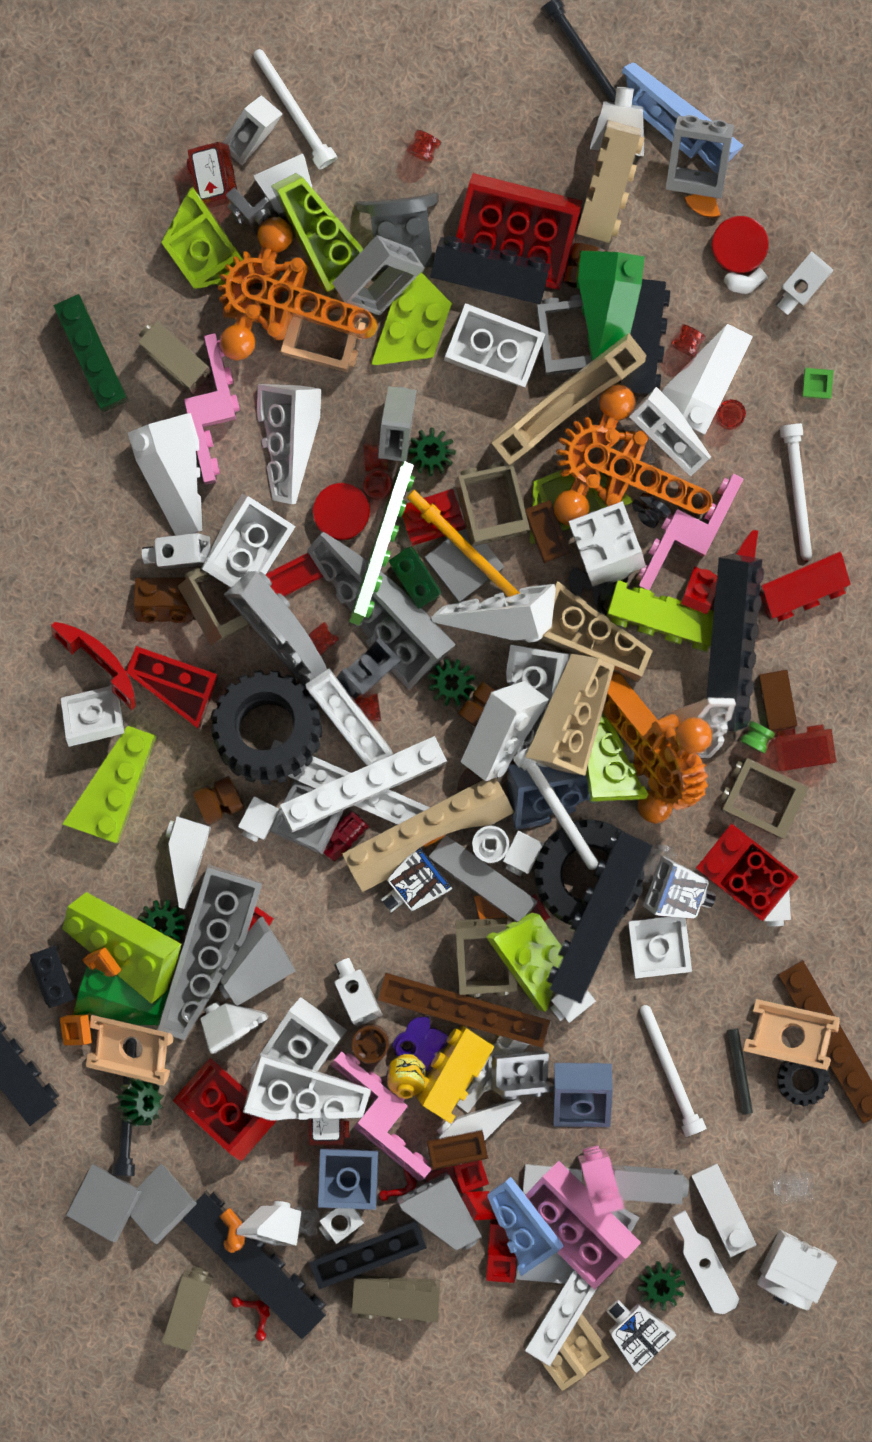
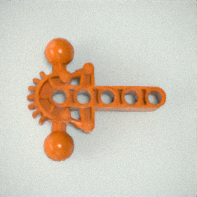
(275, 236)
(616, 404)
(668, 761)

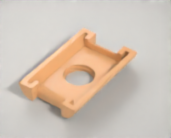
(776, 1018)
(111, 1055)

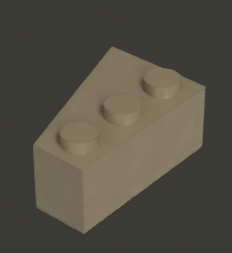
(396, 1298)

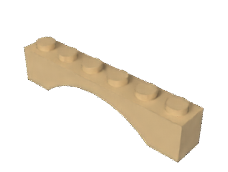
(569, 397)
(381, 855)

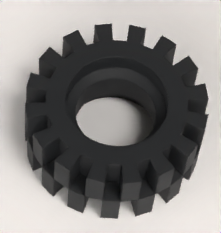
(799, 1097)

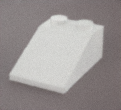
(494, 346)
(247, 541)
(304, 1037)

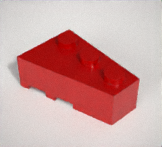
(174, 682)

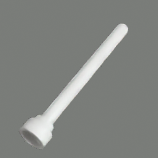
(322, 154)
(792, 436)
(557, 808)
(691, 1123)

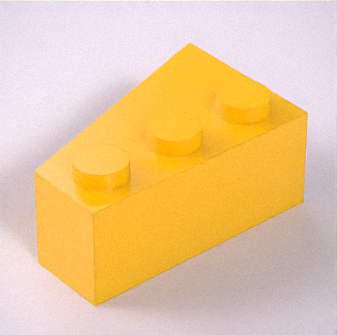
(454, 1071)

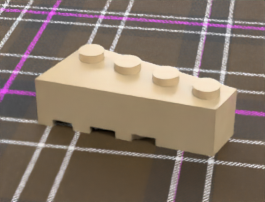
(609, 180)
(586, 632)
(573, 716)

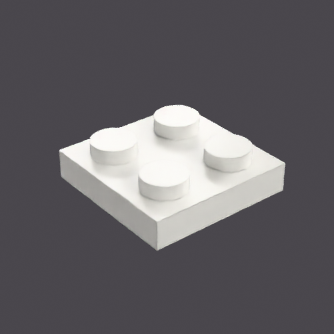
(91, 716)
(659, 946)

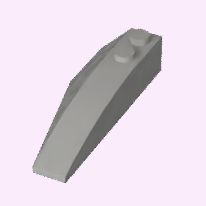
(394, 615)
(276, 625)
(211, 943)

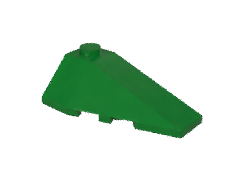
(609, 295)
(116, 1000)

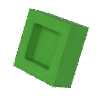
(817, 383)

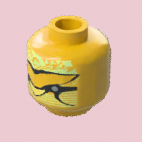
(406, 1076)

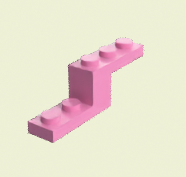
(212, 409)
(689, 531)
(381, 1116)
(600, 1180)

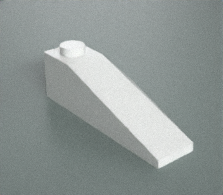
(705, 379)
(290, 424)
(168, 463)
(513, 617)
(541, 671)
(715, 713)
(228, 1023)
(296, 1092)

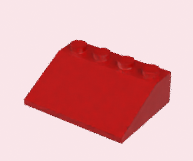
(520, 221)

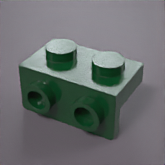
(415, 577)

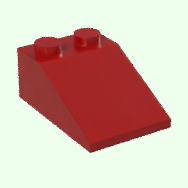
(218, 1105)

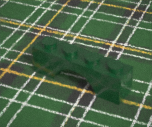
(91, 353)

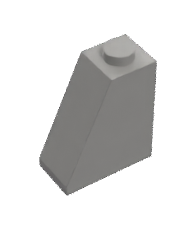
(397, 423)
(256, 965)
(442, 1212)

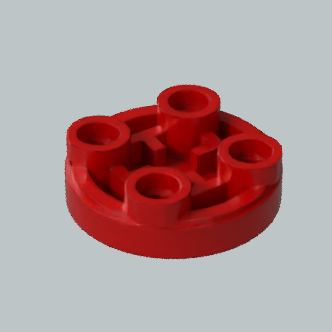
(740, 244)
(341, 511)

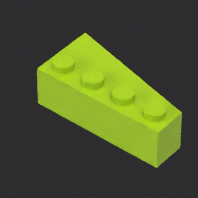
(318, 231)
(660, 615)
(112, 791)
(139, 950)

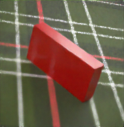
(294, 575)

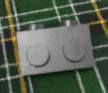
(249, 215)
(521, 1074)

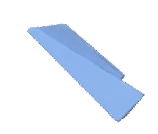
(663, 107)

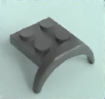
(403, 222)

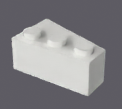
(502, 729)

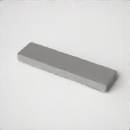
(482, 879)

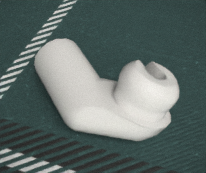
(745, 284)

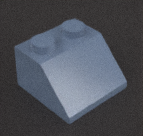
(582, 1095)
(348, 1178)

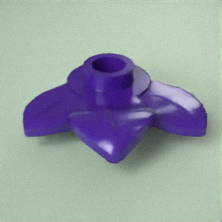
(424, 1041)

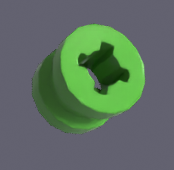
(757, 737)

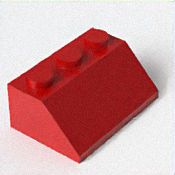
(805, 587)

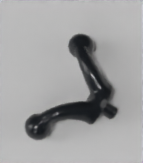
(606, 593)

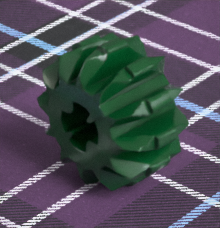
(429, 442)
(442, 682)
(164, 912)
(139, 1102)
(670, 1281)

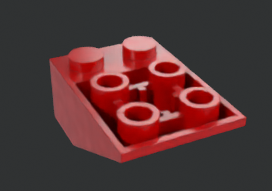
(747, 872)

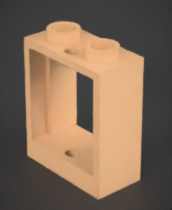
(290, 341)

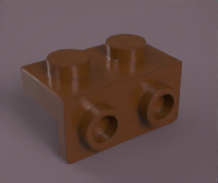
(160, 600)

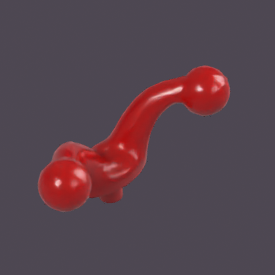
(411, 1184)
(261, 1308)

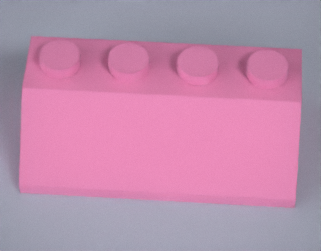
(591, 1242)

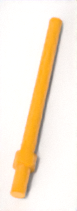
(431, 514)

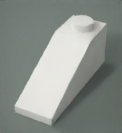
(670, 431)
(186, 851)
(486, 1119)
(723, 1210)

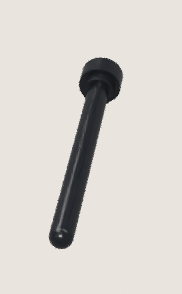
(555, 11)
(124, 1164)

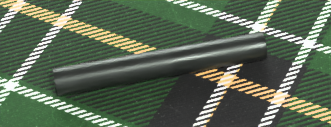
(740, 1071)

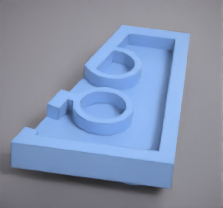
(527, 1231)

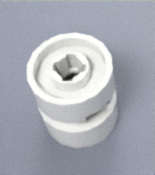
(490, 844)

